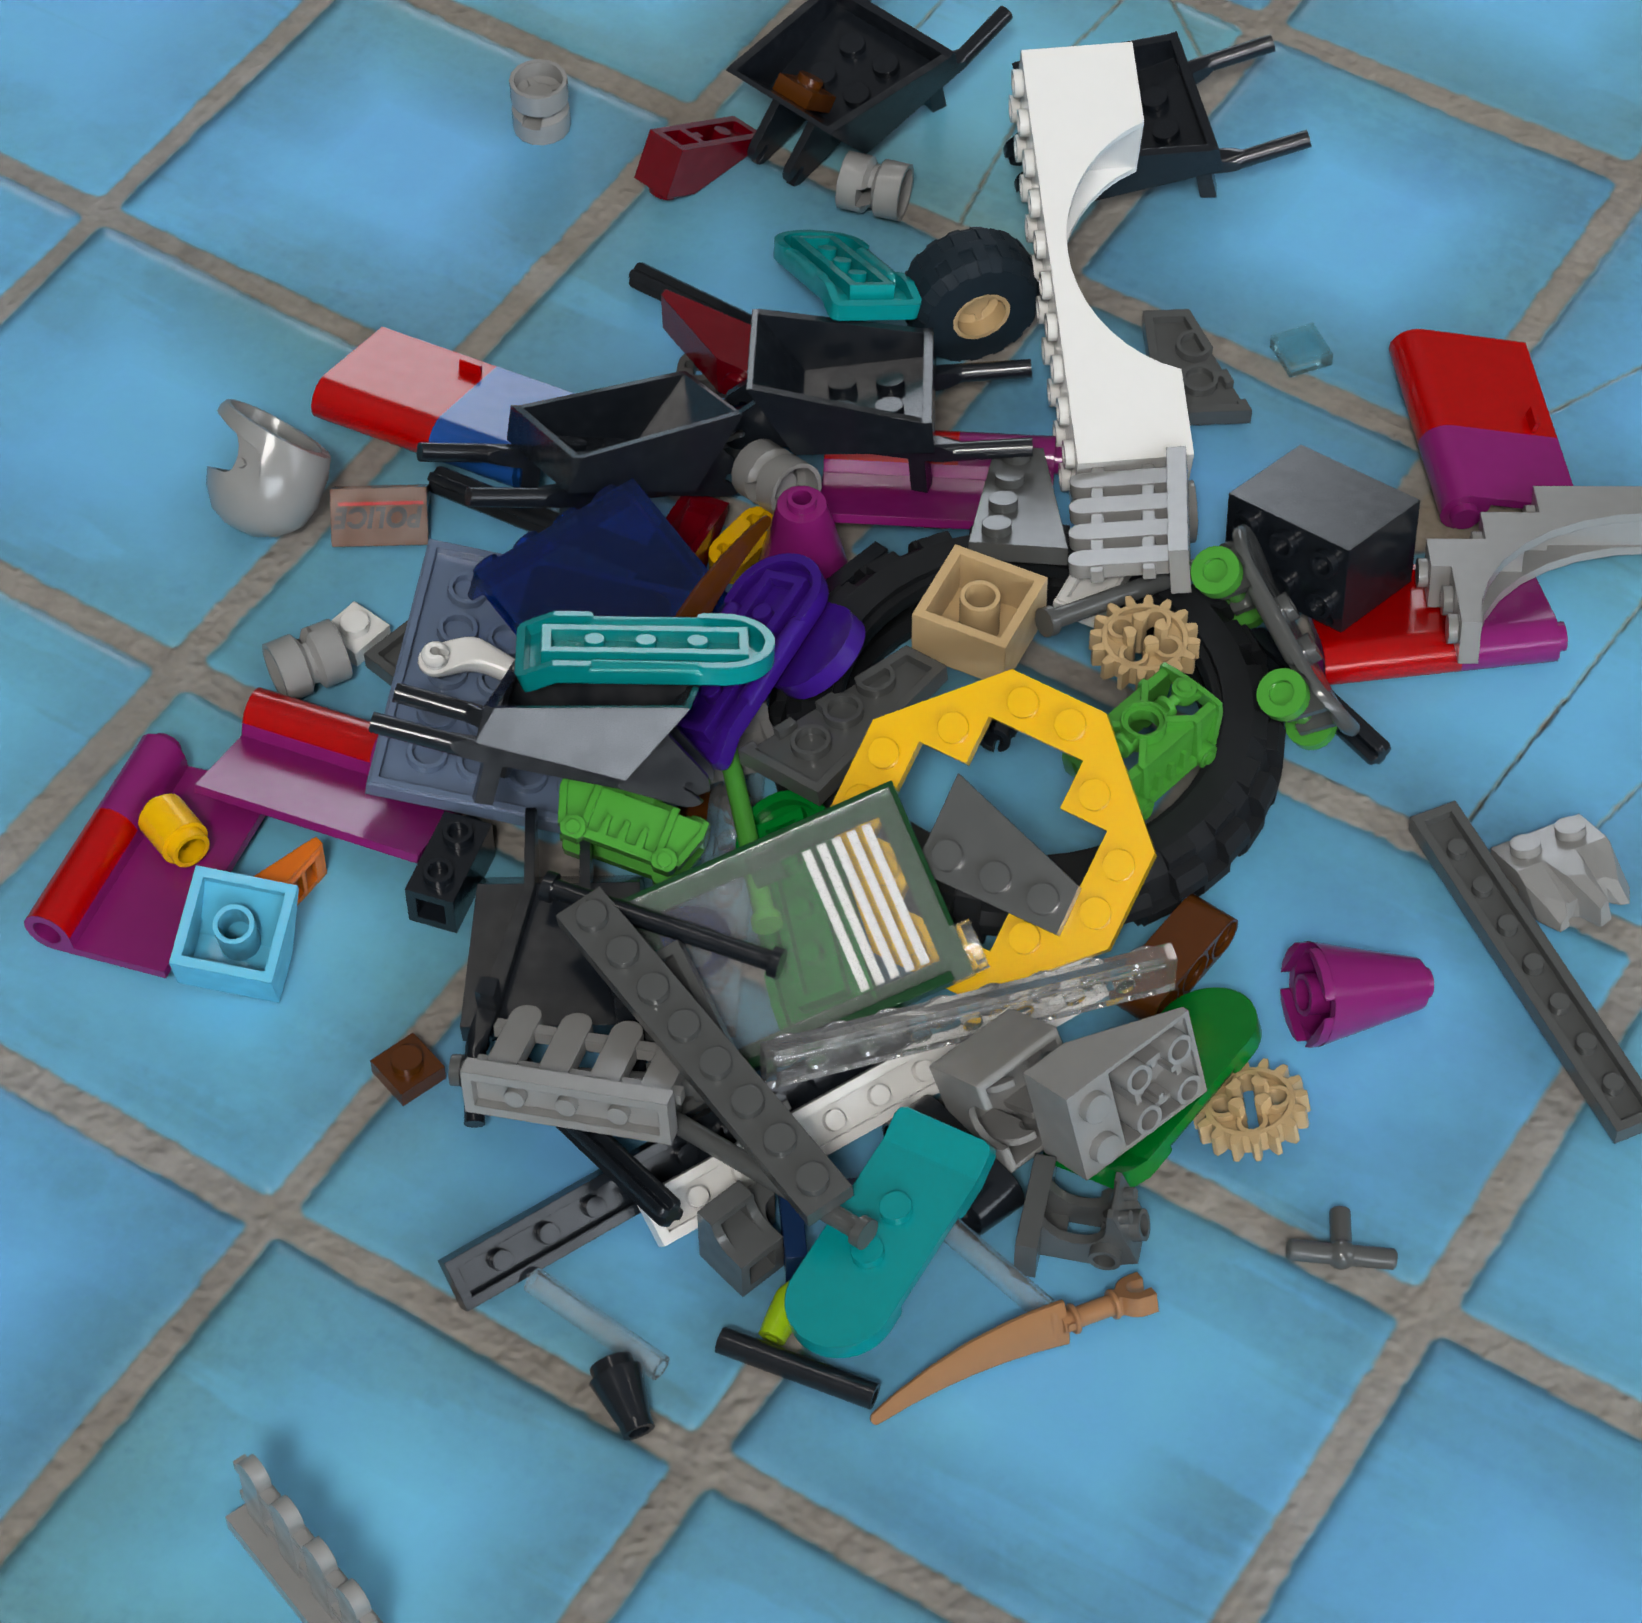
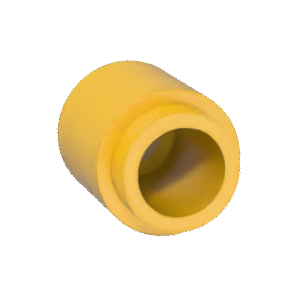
(174, 830)

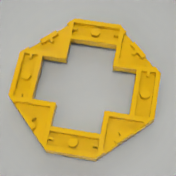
(1098, 795)

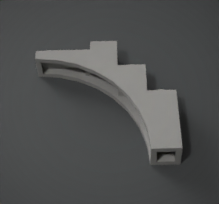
(1514, 547)

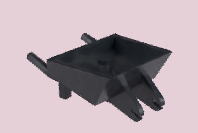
(866, 60)
(1176, 129)
(858, 391)
(651, 429)
(568, 731)
(528, 960)

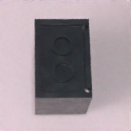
(1328, 534)

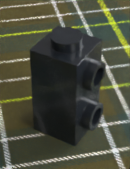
(450, 871)

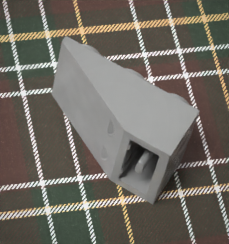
(1114, 1089)

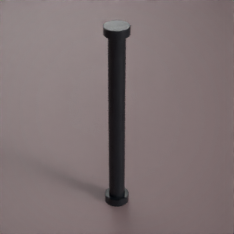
(770, 960)

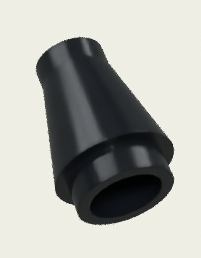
(622, 1391)

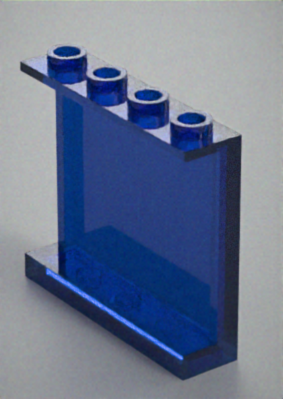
(599, 559)

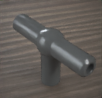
(1340, 1251)

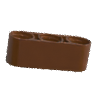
(1199, 939)

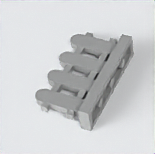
(1132, 523)
(569, 1097)
(290, 1555)

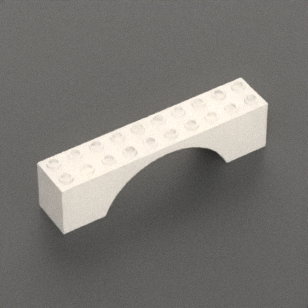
(1076, 139)

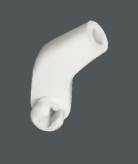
(462, 656)

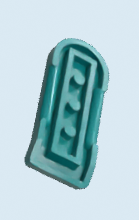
(847, 276)
(641, 650)
(916, 1190)

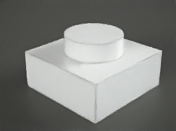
(359, 630)

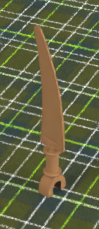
(1019, 1337)

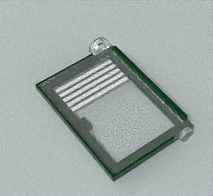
(847, 905)

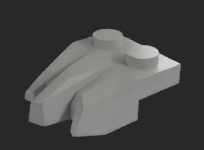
(1564, 872)

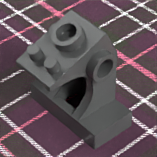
(1050, 1210)

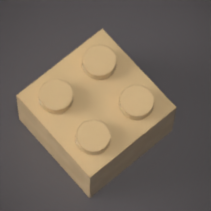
(978, 613)

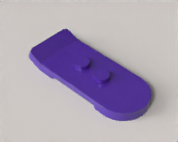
(788, 598)
(824, 653)

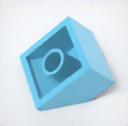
(236, 934)

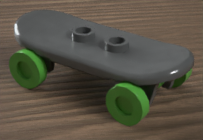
(1287, 695)

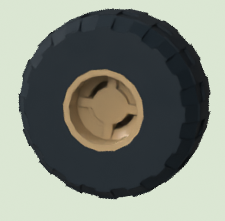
(974, 292)

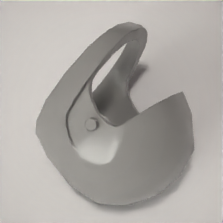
(274, 476)

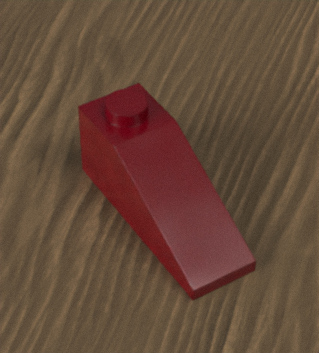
(691, 155)
(709, 339)

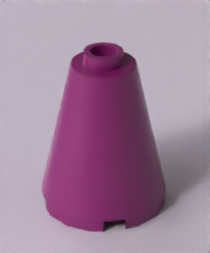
(805, 527)
(1348, 990)

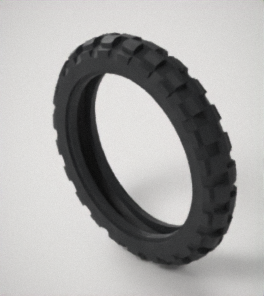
(1192, 837)

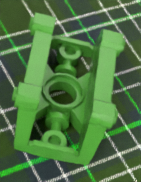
(1177, 742)
(630, 830)

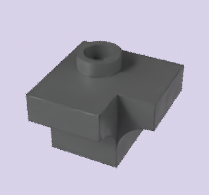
(739, 1236)

